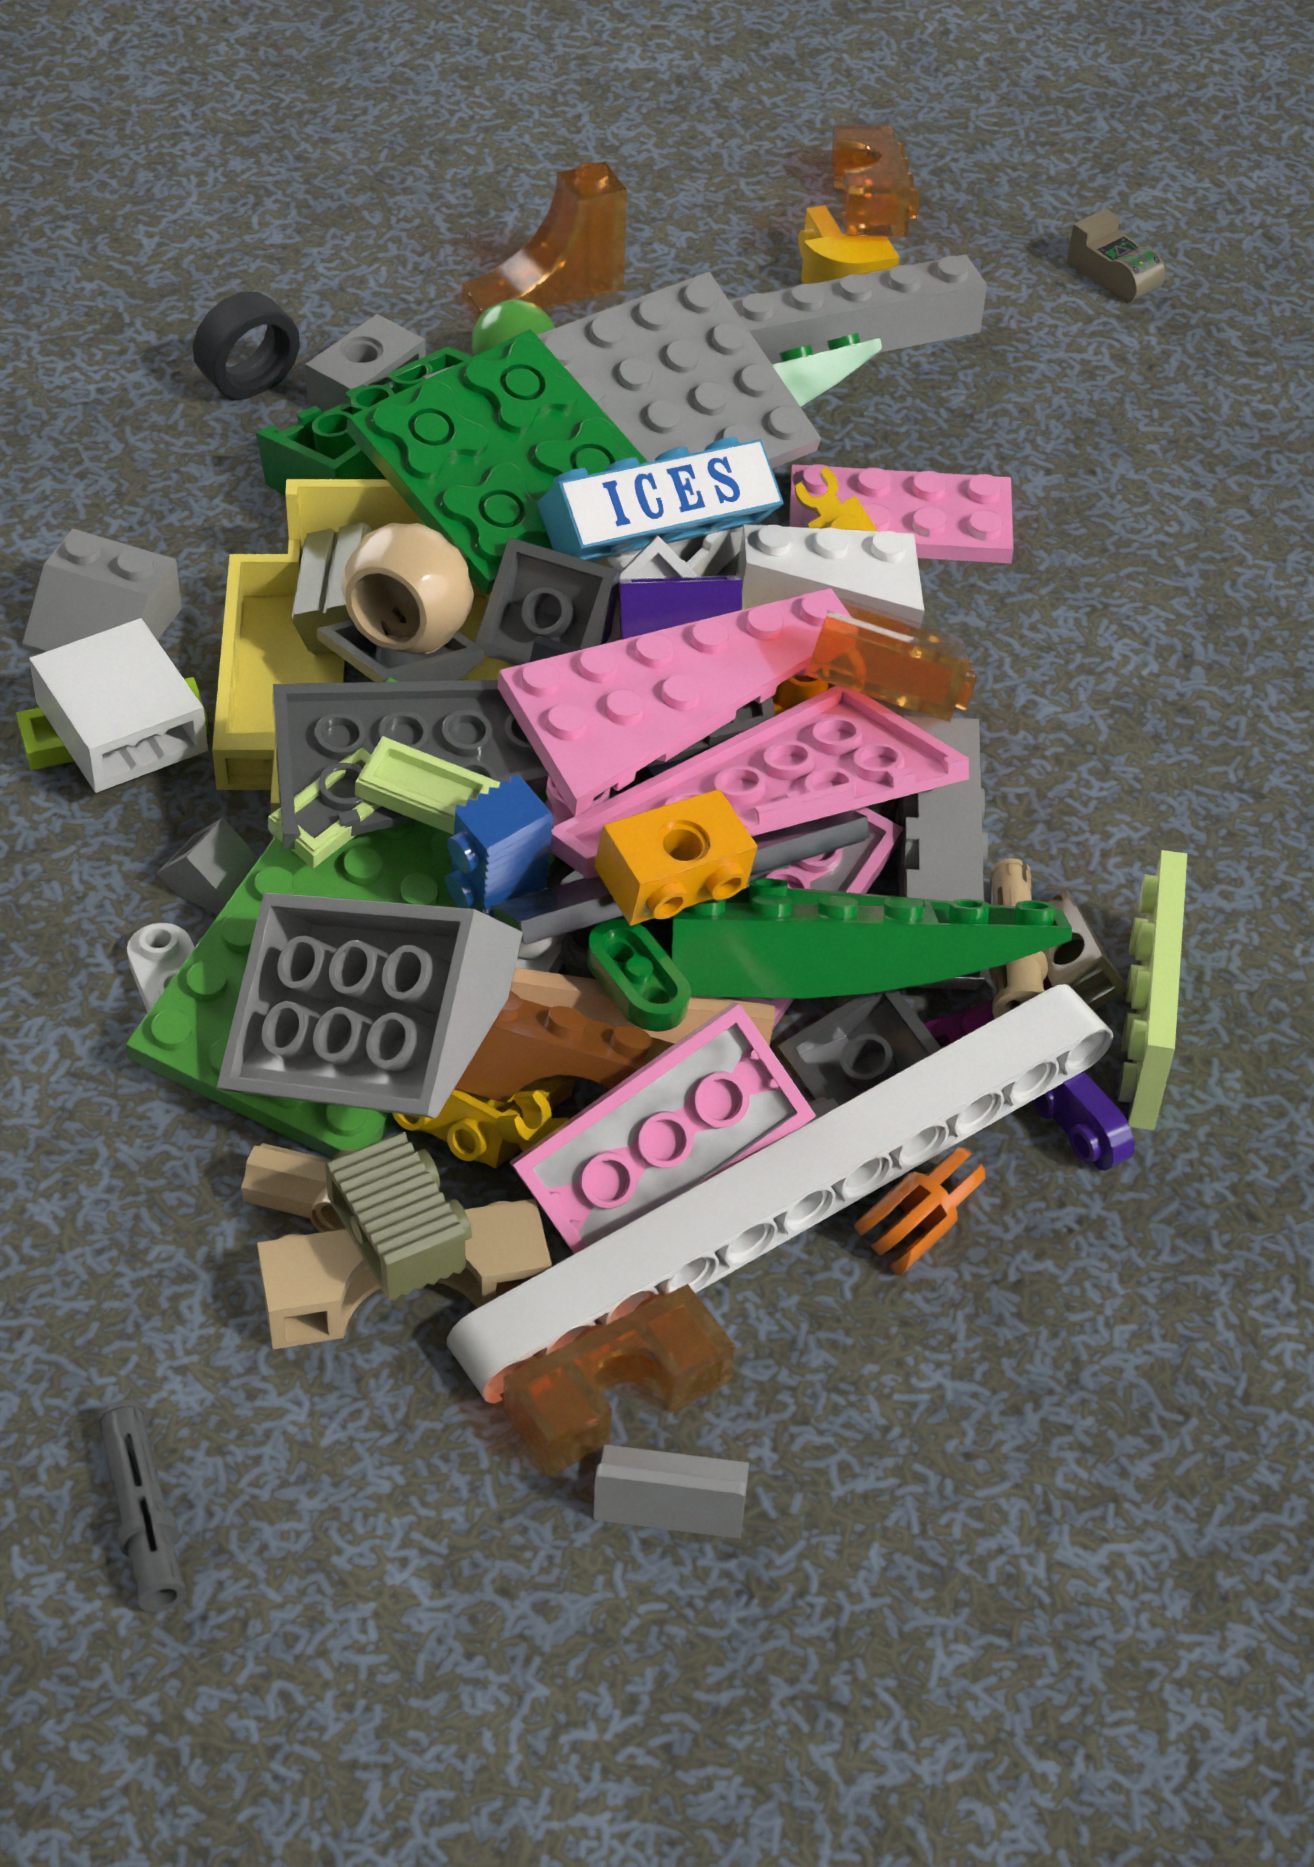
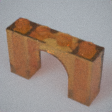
(894, 660)

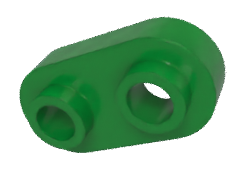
(646, 983)

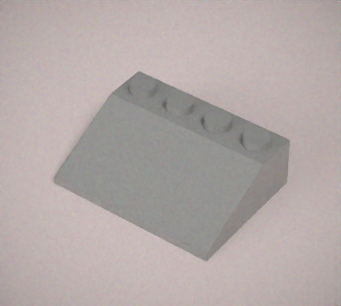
(366, 1002)

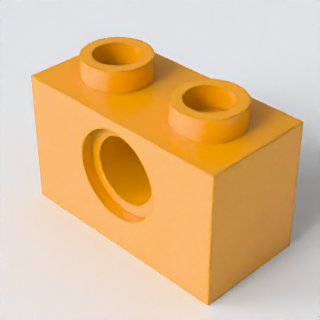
(675, 857)

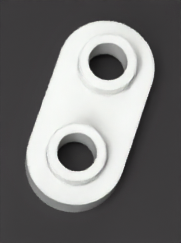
(153, 966)

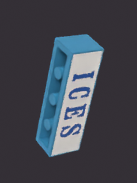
(670, 498)

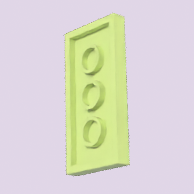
(1153, 990)

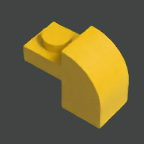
(833, 255)

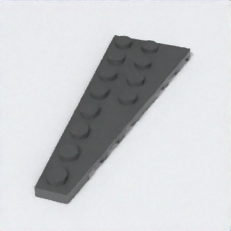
(446, 719)

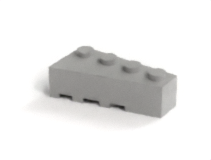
(942, 832)

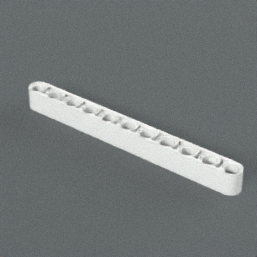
(788, 1184)

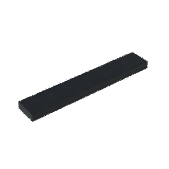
(590, 902)

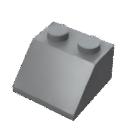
(99, 586)

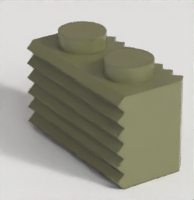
(398, 1215)

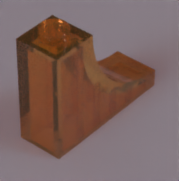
(573, 252)

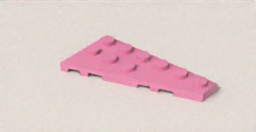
(655, 694)
(787, 771)

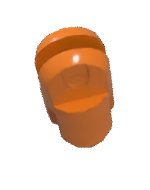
(924, 1204)

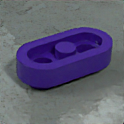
(1090, 1119)

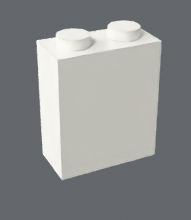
(119, 704)

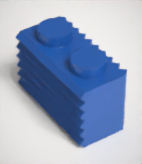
(499, 847)

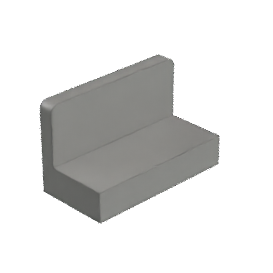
(671, 1491)

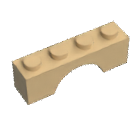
(322, 1277)

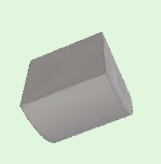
(209, 866)

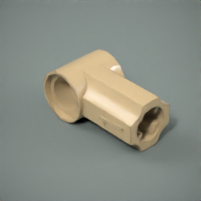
(291, 1184)

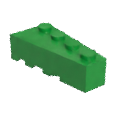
(319, 442)

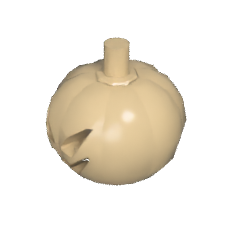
(411, 579)

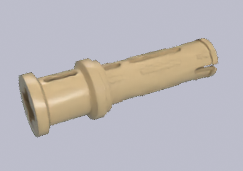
(1024, 977)

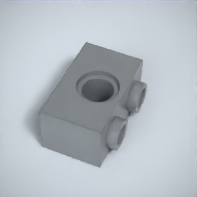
(360, 358)

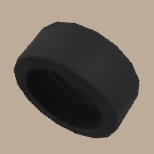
(228, 323)

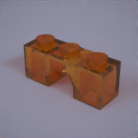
(663, 1345)

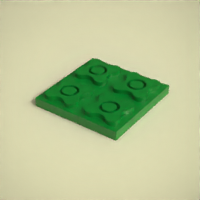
(485, 446)

